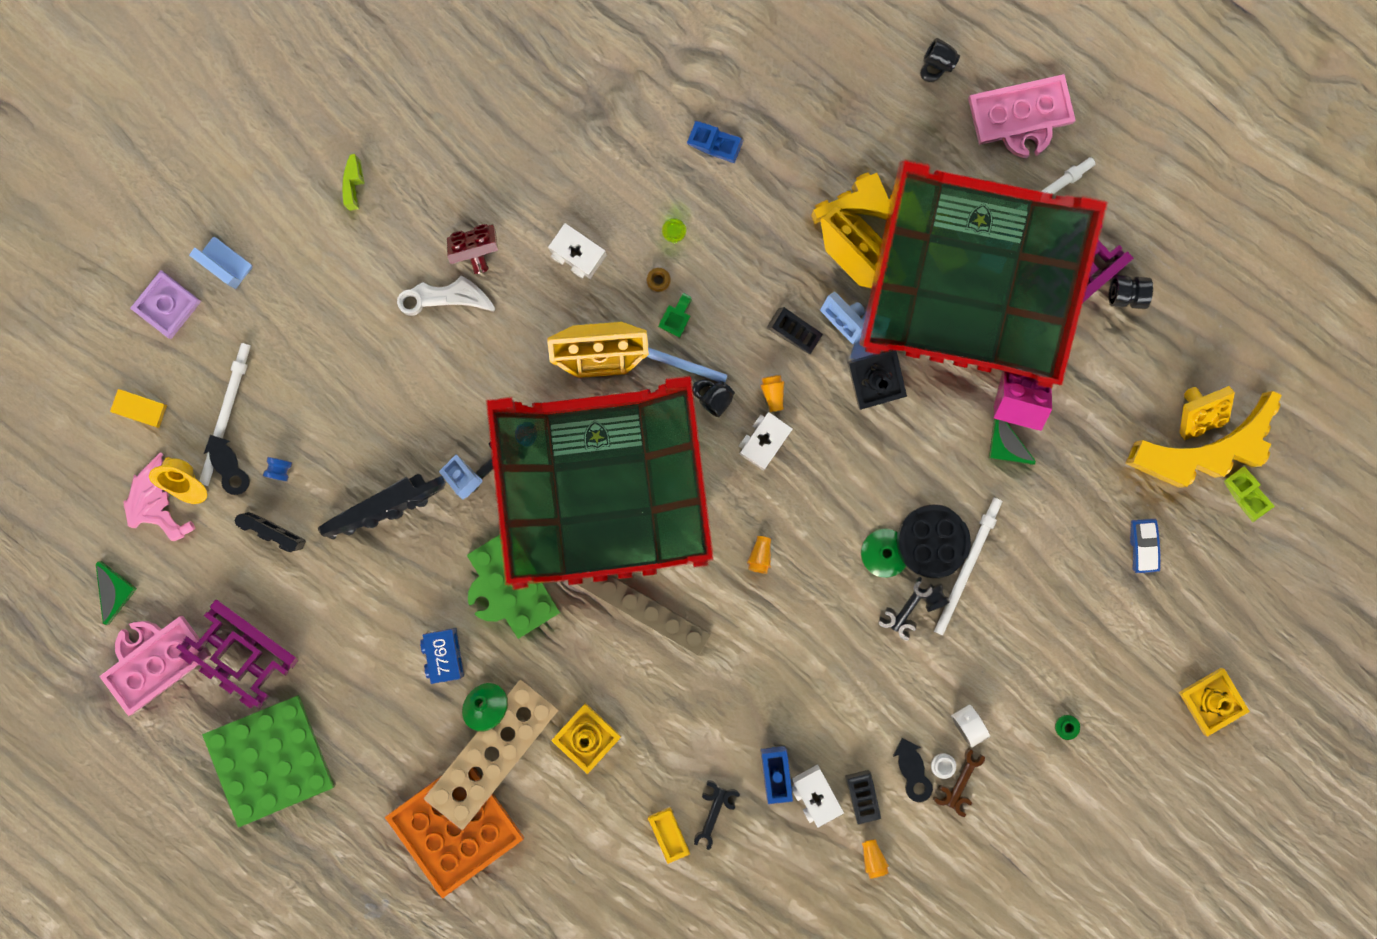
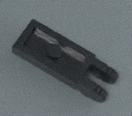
(269, 531)

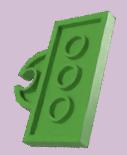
(522, 607)

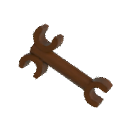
(953, 798)

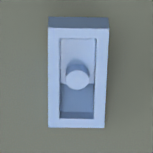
(460, 477)

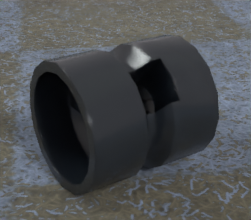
(1135, 292)

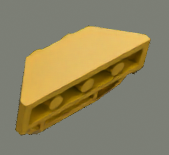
(852, 244)
(598, 349)

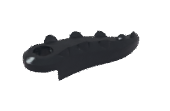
(384, 505)

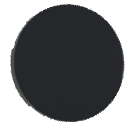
(933, 541)

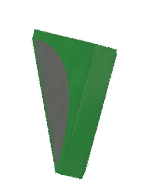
(1007, 446)
(113, 592)

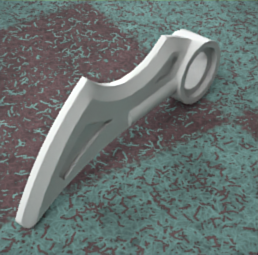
(458, 293)

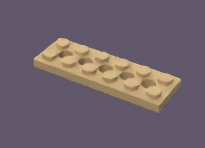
(493, 771)

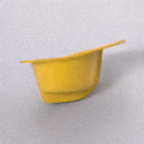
(179, 480)

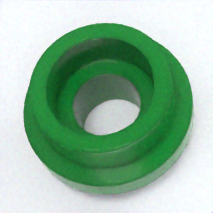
(1060, 727)

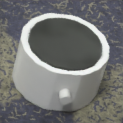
(970, 726)

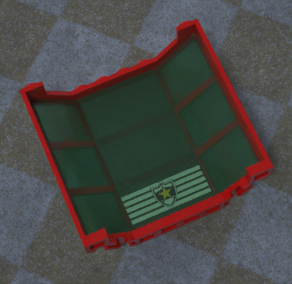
(981, 273)
(599, 485)

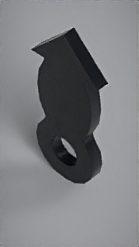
(226, 464)
(912, 769)

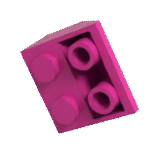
(1022, 401)

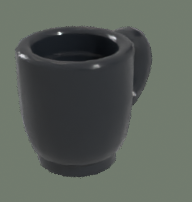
(941, 57)
(716, 398)

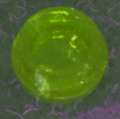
(674, 230)

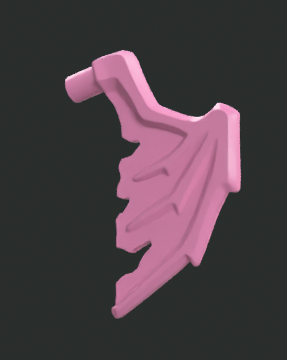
(147, 504)

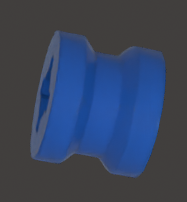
(277, 469)

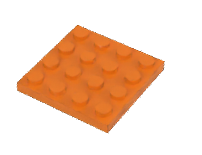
(442, 848)

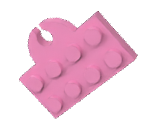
(1022, 114)
(150, 663)

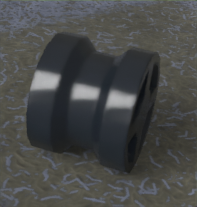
(936, 599)

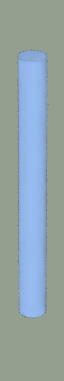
(686, 365)

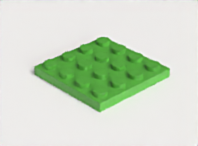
(268, 761)

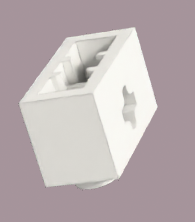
(569, 240)
(777, 433)
(827, 807)

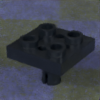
(879, 387)

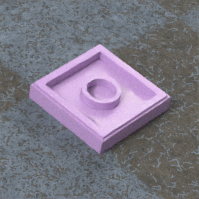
(165, 304)

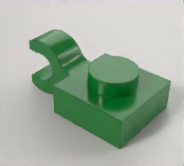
(675, 319)

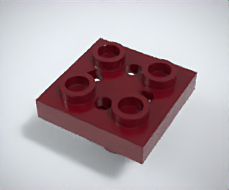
(472, 246)

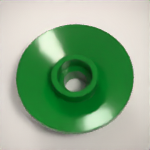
(872, 553)
(492, 710)

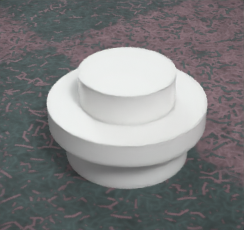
(943, 766)

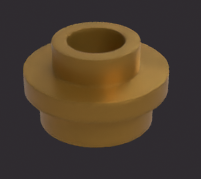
(661, 273)

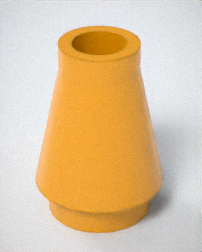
(774, 392)
(760, 557)
(874, 859)

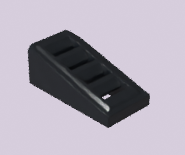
(790, 337)
(859, 777)

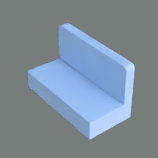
(222, 262)

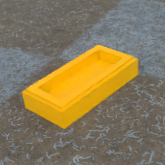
(138, 408)
(669, 835)

